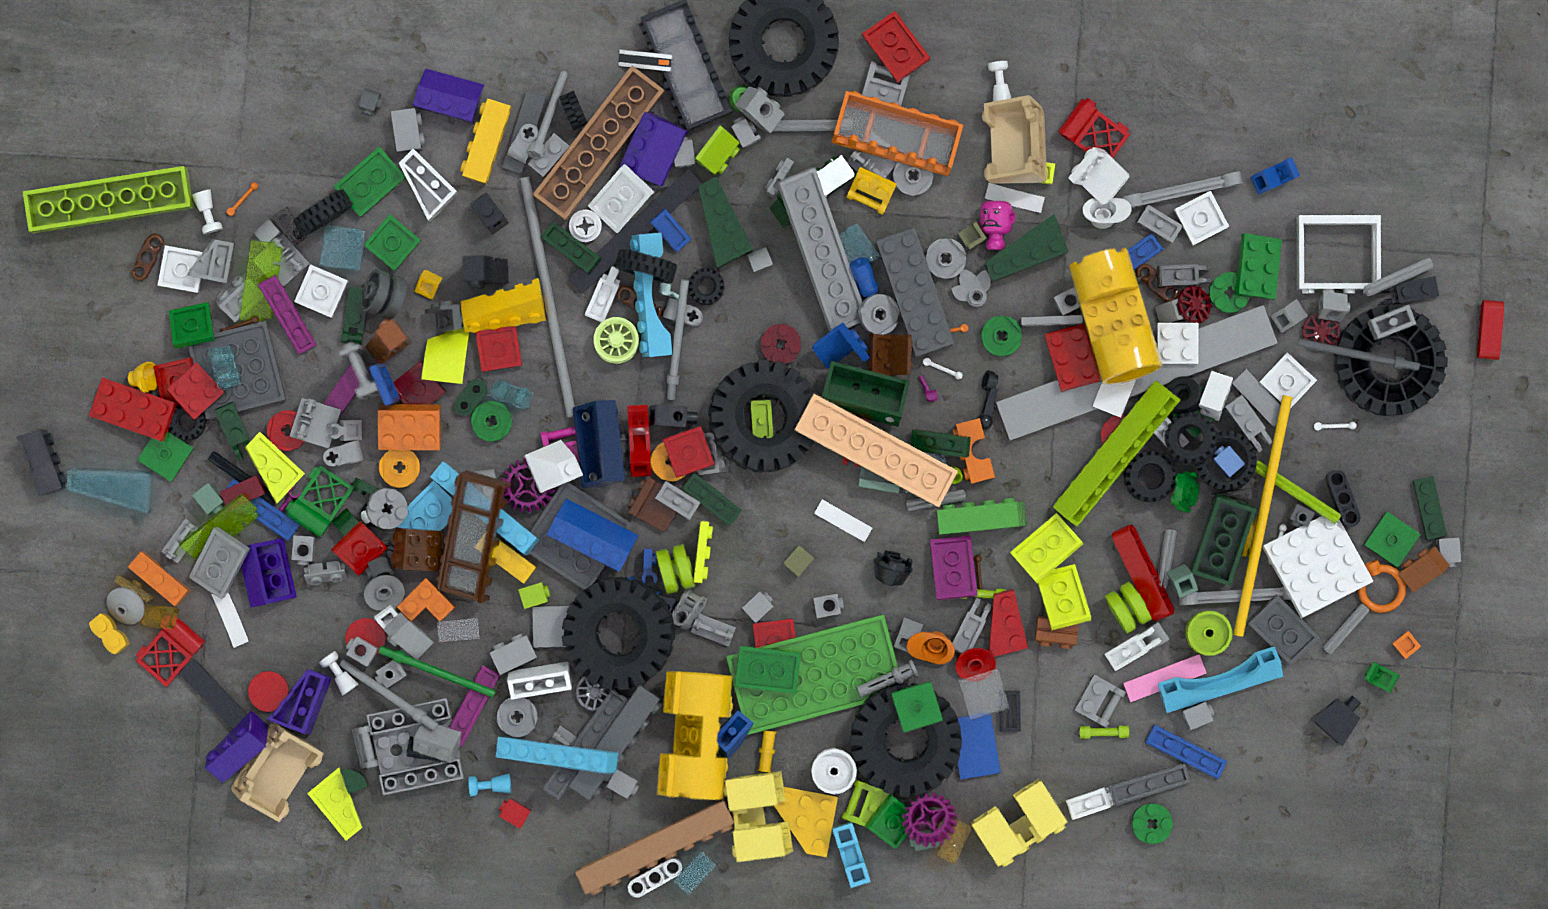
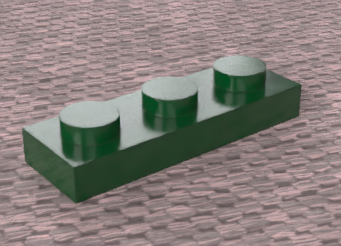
(570, 247)
(940, 443)
(712, 499)
(1429, 508)

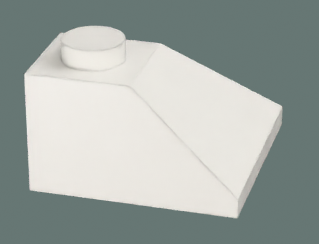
(552, 466)

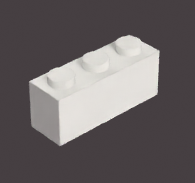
(539, 680)

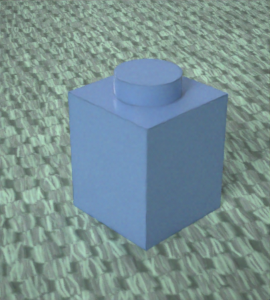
(1227, 460)

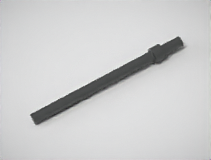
(1397, 362)

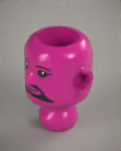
(996, 221)

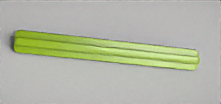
(1301, 494)

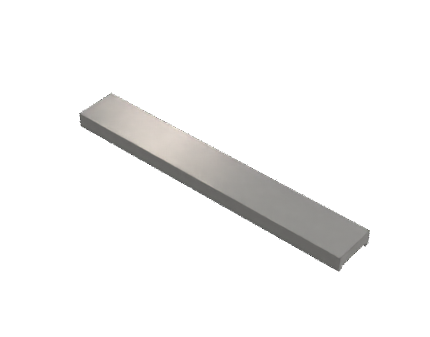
(1216, 345)

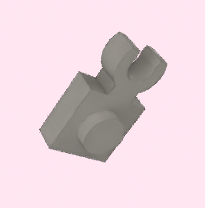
(347, 430)

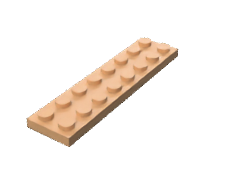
(876, 450)

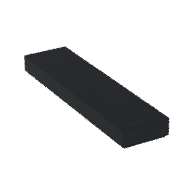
(213, 693)

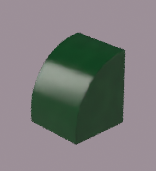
(345, 521)
(354, 780)

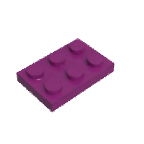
(953, 568)

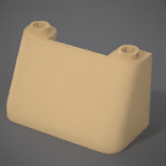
(1016, 141)
(275, 771)

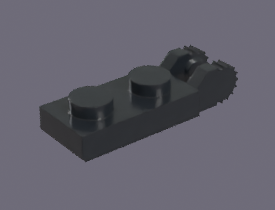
(1413, 291)

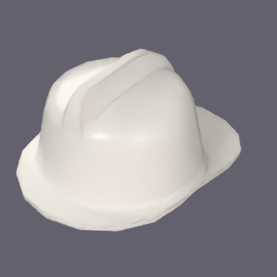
(1106, 215)

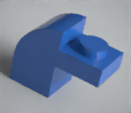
(1275, 176)

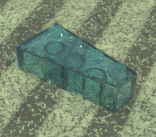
(116, 486)

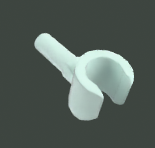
(664, 289)

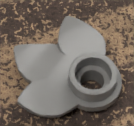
(970, 285)

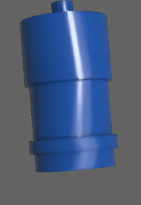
(864, 276)

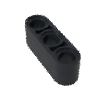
(1336, 490)

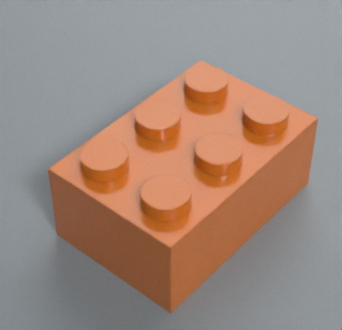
(409, 427)

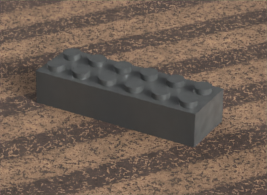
(914, 292)
(618, 737)

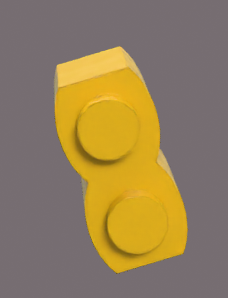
(112, 638)

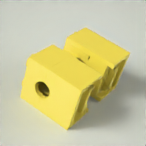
(746, 801)
(1040, 820)

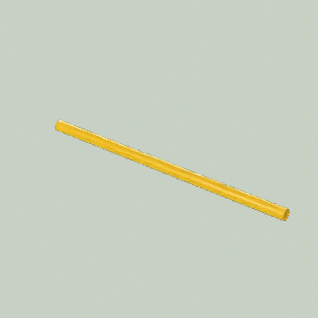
(1262, 515)

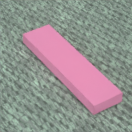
(1148, 683)

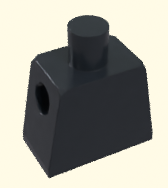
(489, 213)
(663, 416)
(1338, 719)

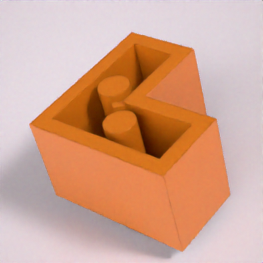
(424, 597)

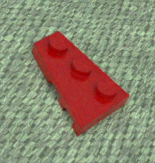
(1006, 625)

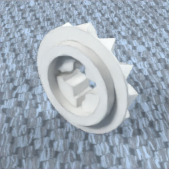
(577, 220)

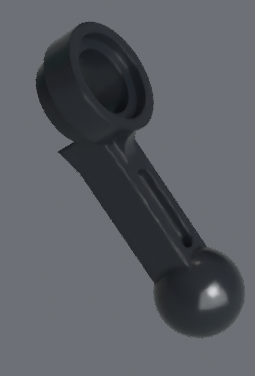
(988, 384)

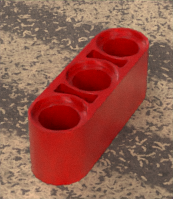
(1490, 329)

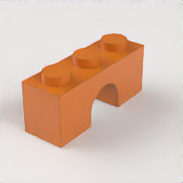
(976, 469)
(159, 579)

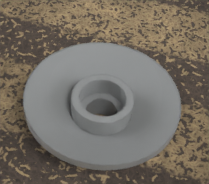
(379, 599)
(125, 605)

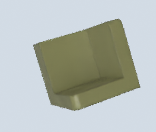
(972, 236)
(798, 560)

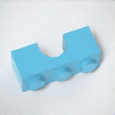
(851, 854)

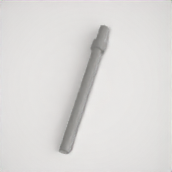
(673, 377)
(418, 714)

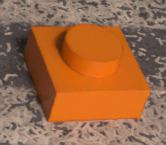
(1406, 644)

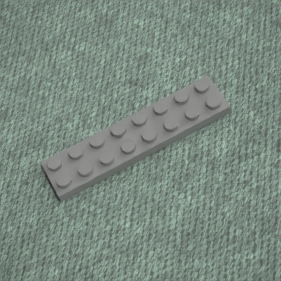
(821, 248)

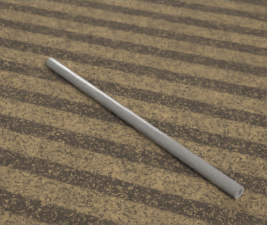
(547, 295)

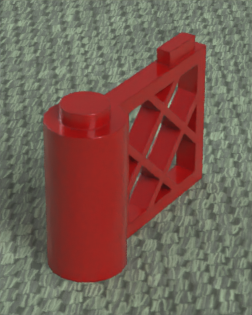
(1082, 119)
(183, 639)

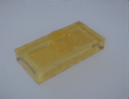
(135, 586)
(159, 617)

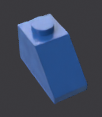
(733, 734)

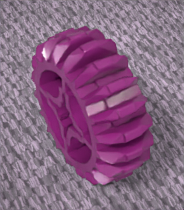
(514, 497)
(946, 811)

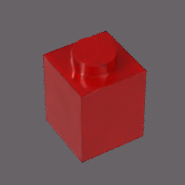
(514, 812)

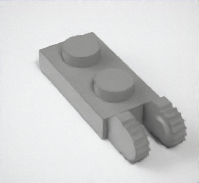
(970, 628)

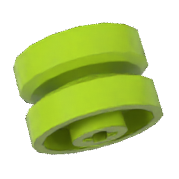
(676, 568)
(1129, 606)
(1197, 627)

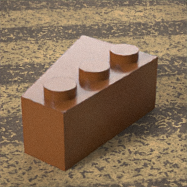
(387, 341)

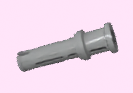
(899, 674)

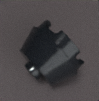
(892, 568)

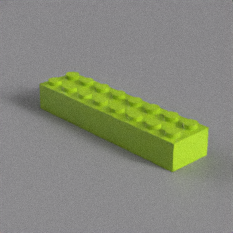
(108, 199)

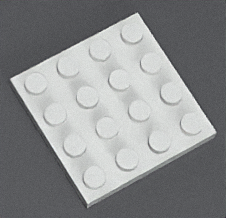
(1317, 565)

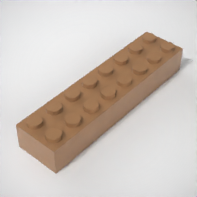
(598, 143)
(655, 846)

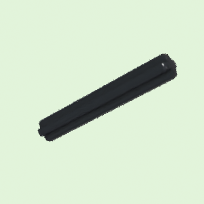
(236, 473)

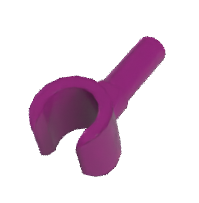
(930, 395)
(288, 499)

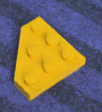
(809, 818)

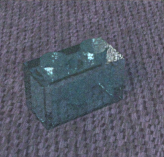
(695, 872)

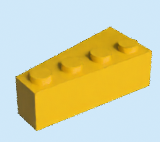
(504, 308)

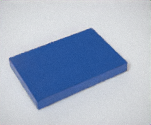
(384, 383)
(978, 749)

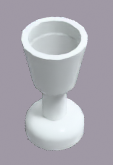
(1000, 90)
(204, 203)
(343, 679)

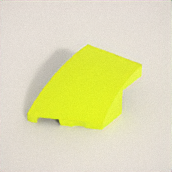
(446, 357)

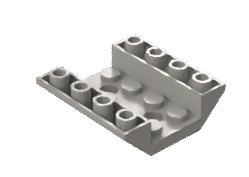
(404, 772)

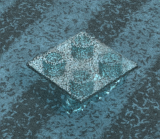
(857, 244)
(342, 248)
(224, 367)
(516, 396)

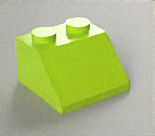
(718, 151)

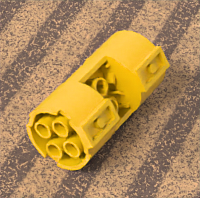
(1115, 316)
(693, 766)

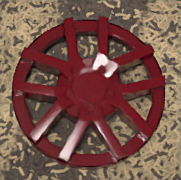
(1194, 304)
(1321, 330)

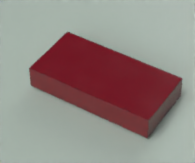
(249, 488)

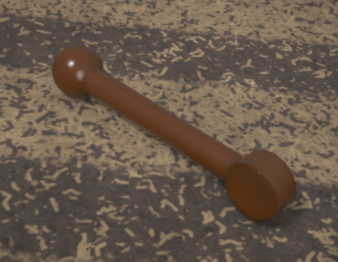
(254, 319)
(977, 558)

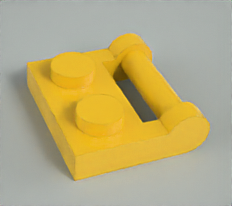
(874, 186)

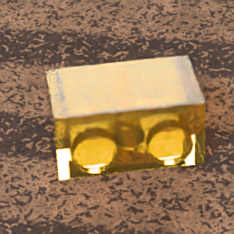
(952, 848)

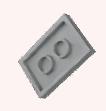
(219, 562)

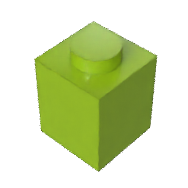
(534, 595)

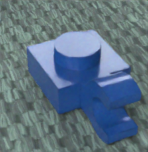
(649, 560)

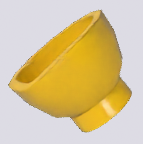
(143, 377)

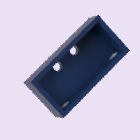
(599, 443)

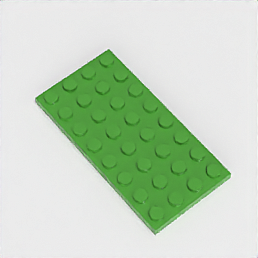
(828, 674)

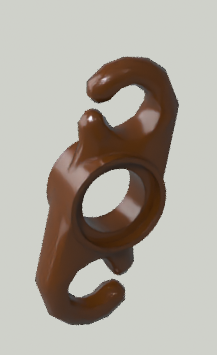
(147, 267)
(1148, 280)
(633, 295)

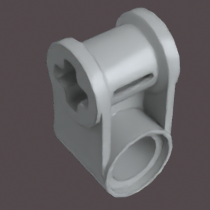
(520, 145)
(671, 312)
(347, 454)
(688, 607)

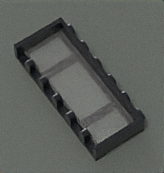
(692, 74)

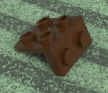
(890, 354)
(649, 508)
(416, 549)

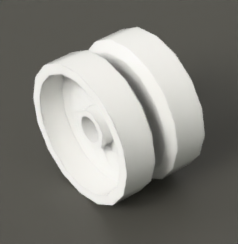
(830, 782)

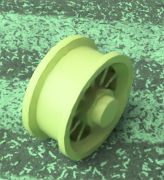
(616, 340)

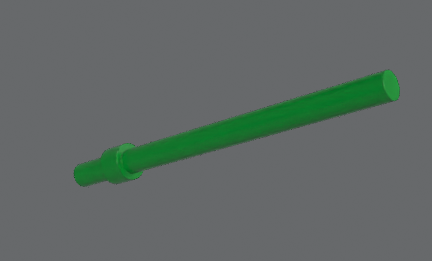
(398, 656)

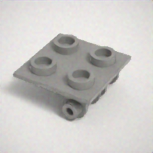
(871, 163)
(291, 260)
(312, 422)

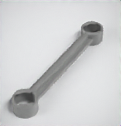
(1177, 191)
(1231, 596)

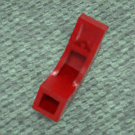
(639, 440)

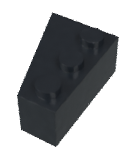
(484, 270)
(43, 461)

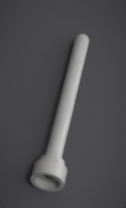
(536, 149)

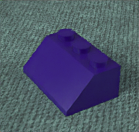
(448, 96)
(653, 148)
(268, 573)

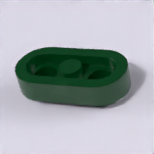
(473, 399)
(363, 487)

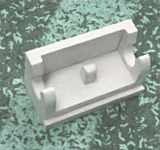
(1215, 395)

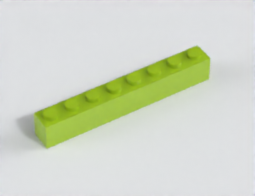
(1116, 453)

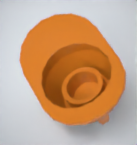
(931, 647)

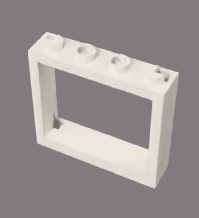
(1348, 288)

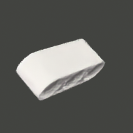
(647, 884)

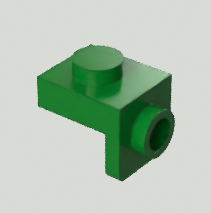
(1381, 677)

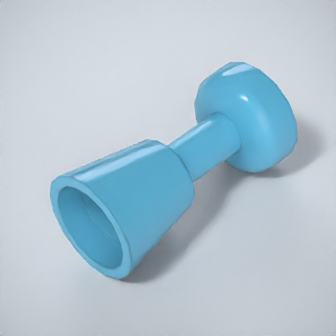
(497, 784)

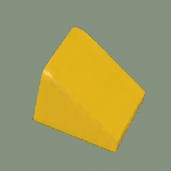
(428, 284)

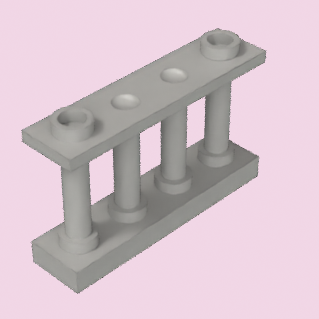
(367, 388)

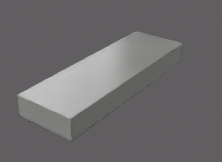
(1051, 320)
(1257, 397)

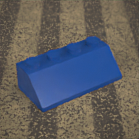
(592, 535)

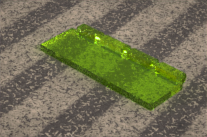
(259, 268)
(227, 519)

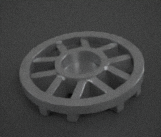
(594, 693)

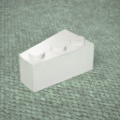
(428, 185)

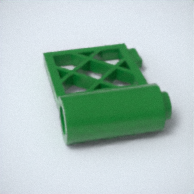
(309, 515)

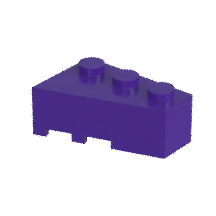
(303, 703)
(238, 747)

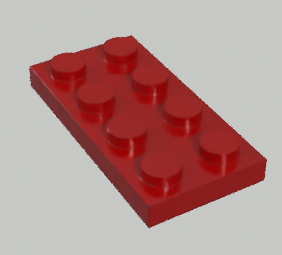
(132, 409)

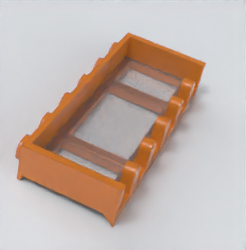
(897, 133)

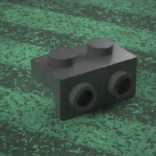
(447, 316)

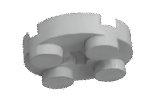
(911, 187)
(945, 247)
(868, 310)
(397, 512)
(526, 724)

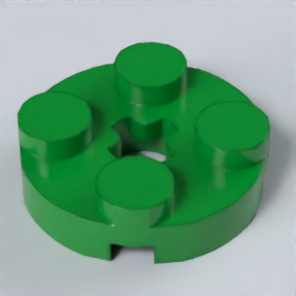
(1221, 301)
(1001, 347)
(486, 411)
(1186, 491)
(1152, 811)

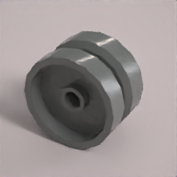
(383, 294)

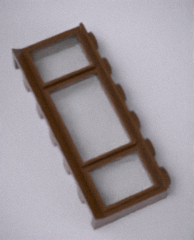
(472, 536)

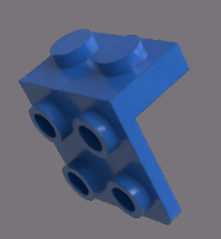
(839, 344)

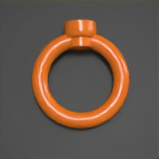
(1375, 568)

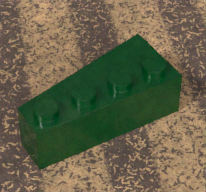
(1031, 249)

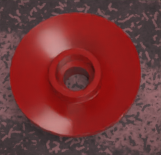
(974, 662)

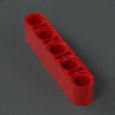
(1143, 572)

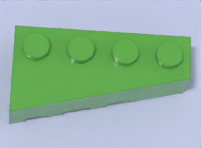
(981, 517)

